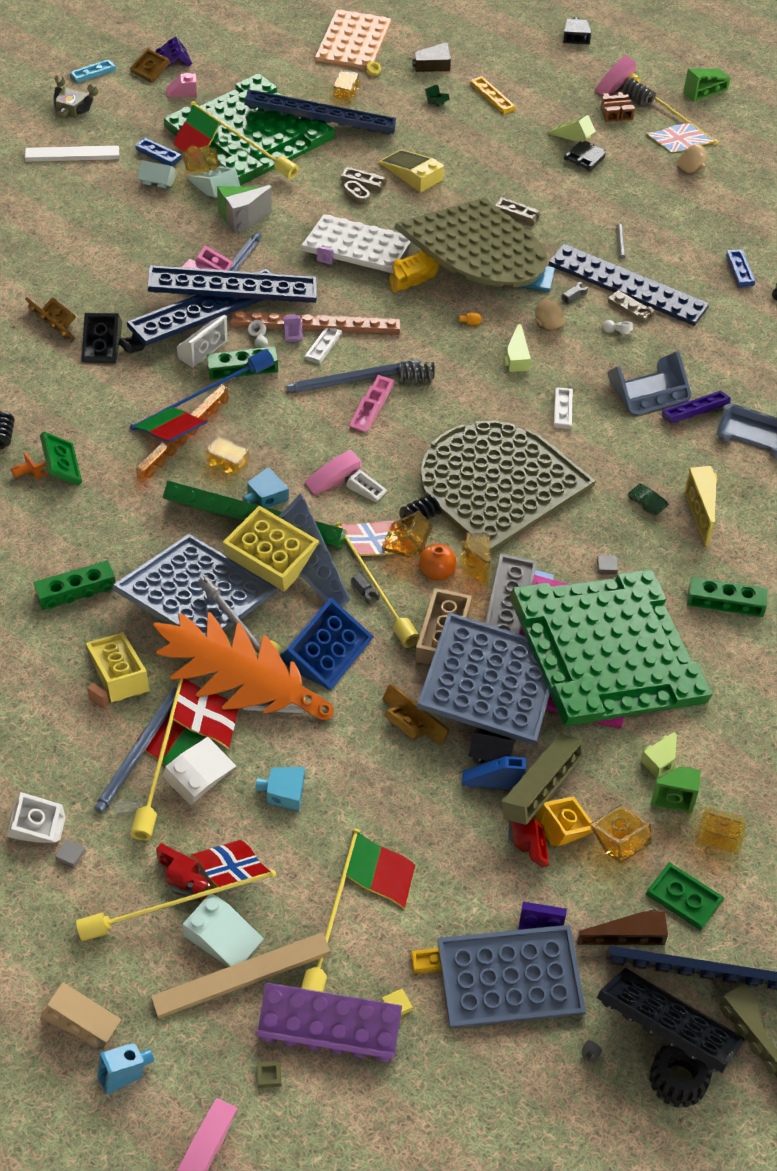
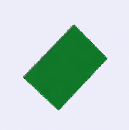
(60, 458)
(684, 896)

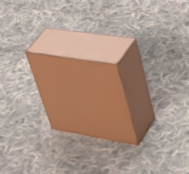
(98, 695)

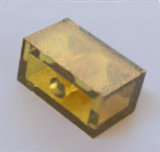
(346, 85)
(201, 159)
(227, 456)

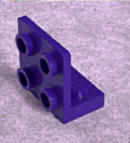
(174, 50)
(541, 916)

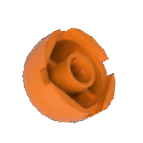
(437, 562)

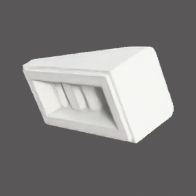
(357, 487)

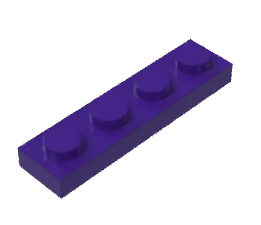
(696, 407)

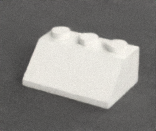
(203, 342)

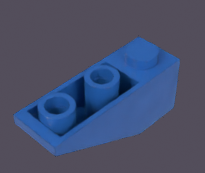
(496, 774)

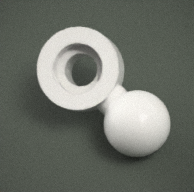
(622, 327)
(260, 341)

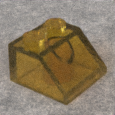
(408, 535)
(477, 556)
(721, 829)
(622, 833)

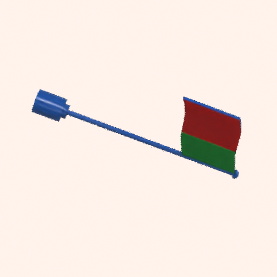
(174, 423)

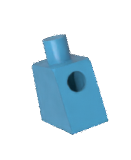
(266, 489)
(122, 1066)

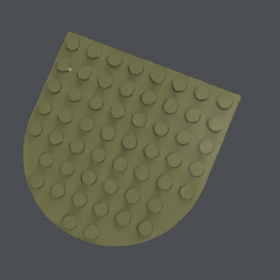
(478, 243)
(499, 478)

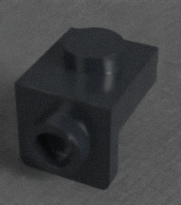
(131, 344)

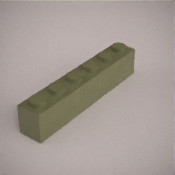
(542, 779)

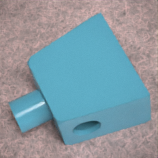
(283, 787)

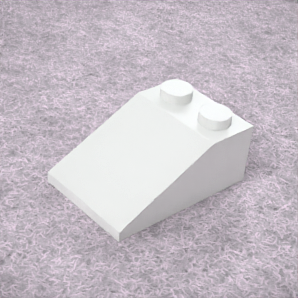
(197, 770)

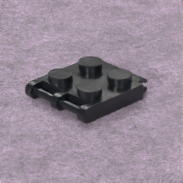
(586, 155)

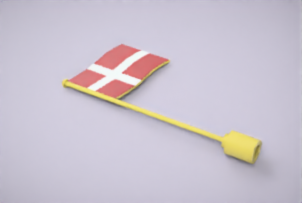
(199, 715)

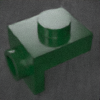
(435, 97)

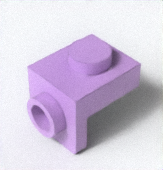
(325, 255)
(293, 328)

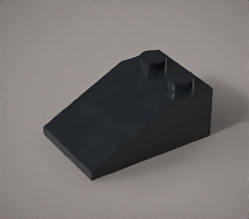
(101, 337)

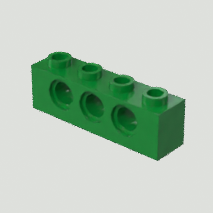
(226, 363)
(74, 585)
(727, 597)

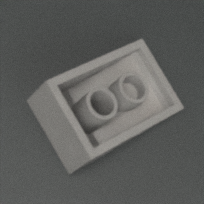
(248, 208)

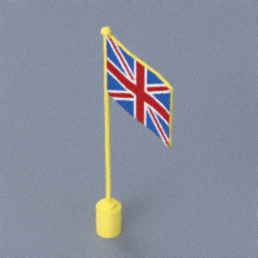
(677, 137)

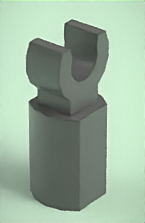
(574, 293)
(364, 587)

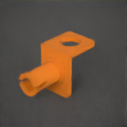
(29, 467)

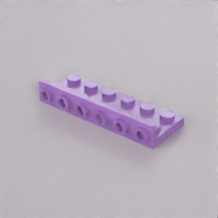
(329, 1021)

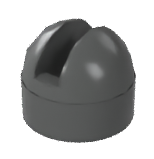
(592, 1050)

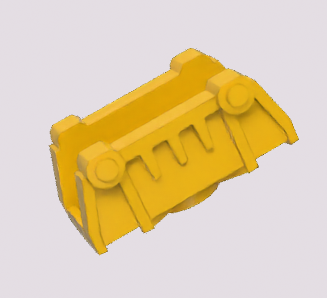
(412, 271)

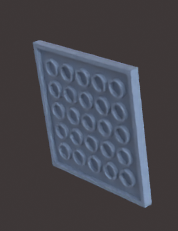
(170, 585)
(486, 680)

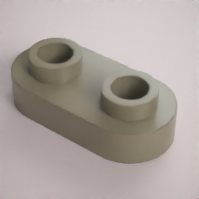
(357, 191)

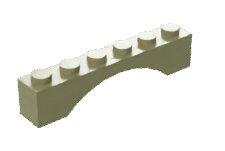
(743, 1010)

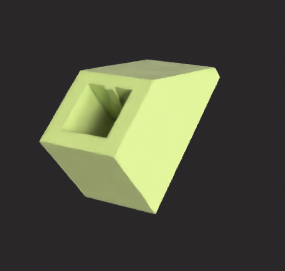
(661, 756)

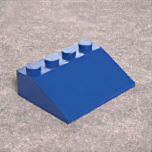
(327, 645)

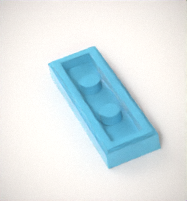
(92, 71)

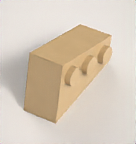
(80, 1016)

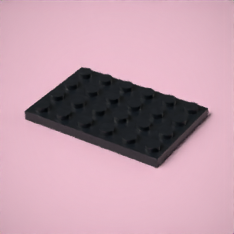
(671, 1019)

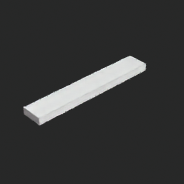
(72, 153)

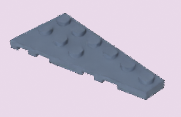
(320, 568)

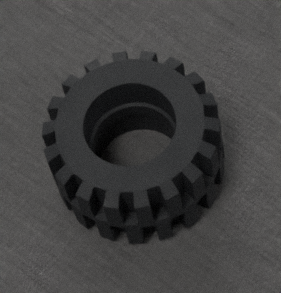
(672, 1088)

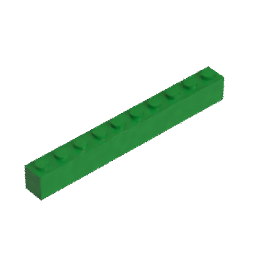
(237, 509)

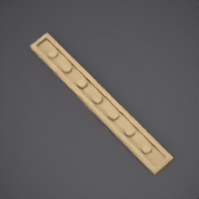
(240, 975)

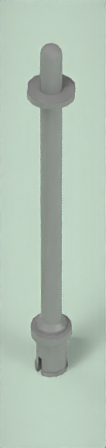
(214, 593)

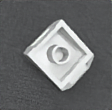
(36, 820)

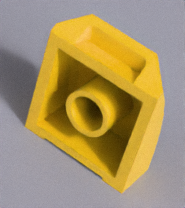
(563, 821)

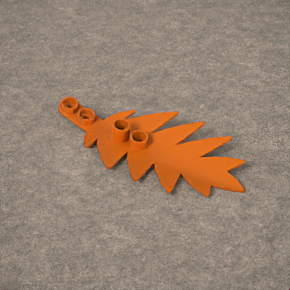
(238, 665)

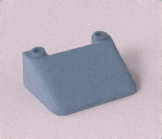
(653, 390)
(749, 427)

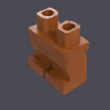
(617, 106)

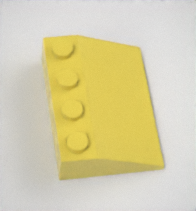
(270, 548)

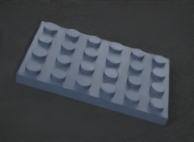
(510, 976)

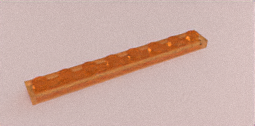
(167, 449)

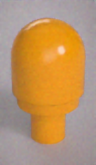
(471, 318)

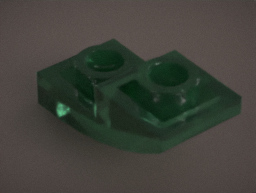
(648, 499)

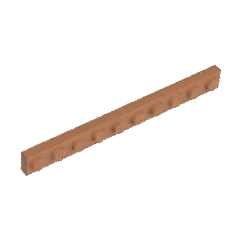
(319, 323)

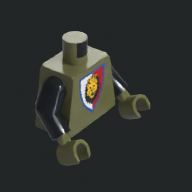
(70, 101)

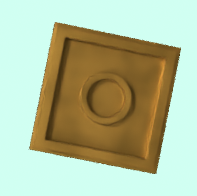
(150, 65)

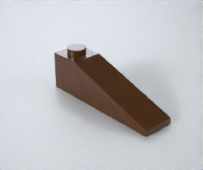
(637, 929)

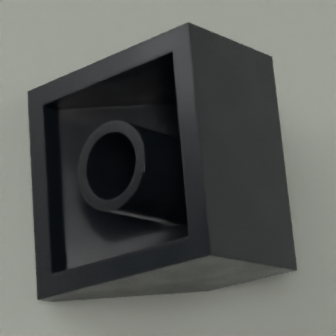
(490, 746)

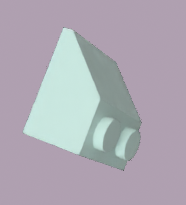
(157, 173)

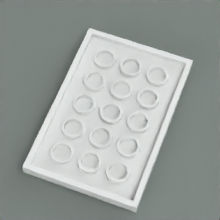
(357, 243)

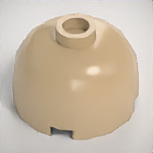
(694, 159)
(549, 314)

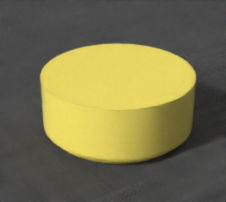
(373, 68)

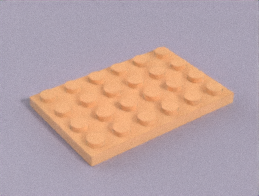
(353, 39)

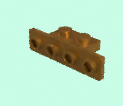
(57, 315)
(410, 719)

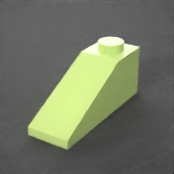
(575, 129)
(517, 352)

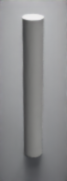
(621, 246)

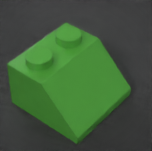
(677, 789)

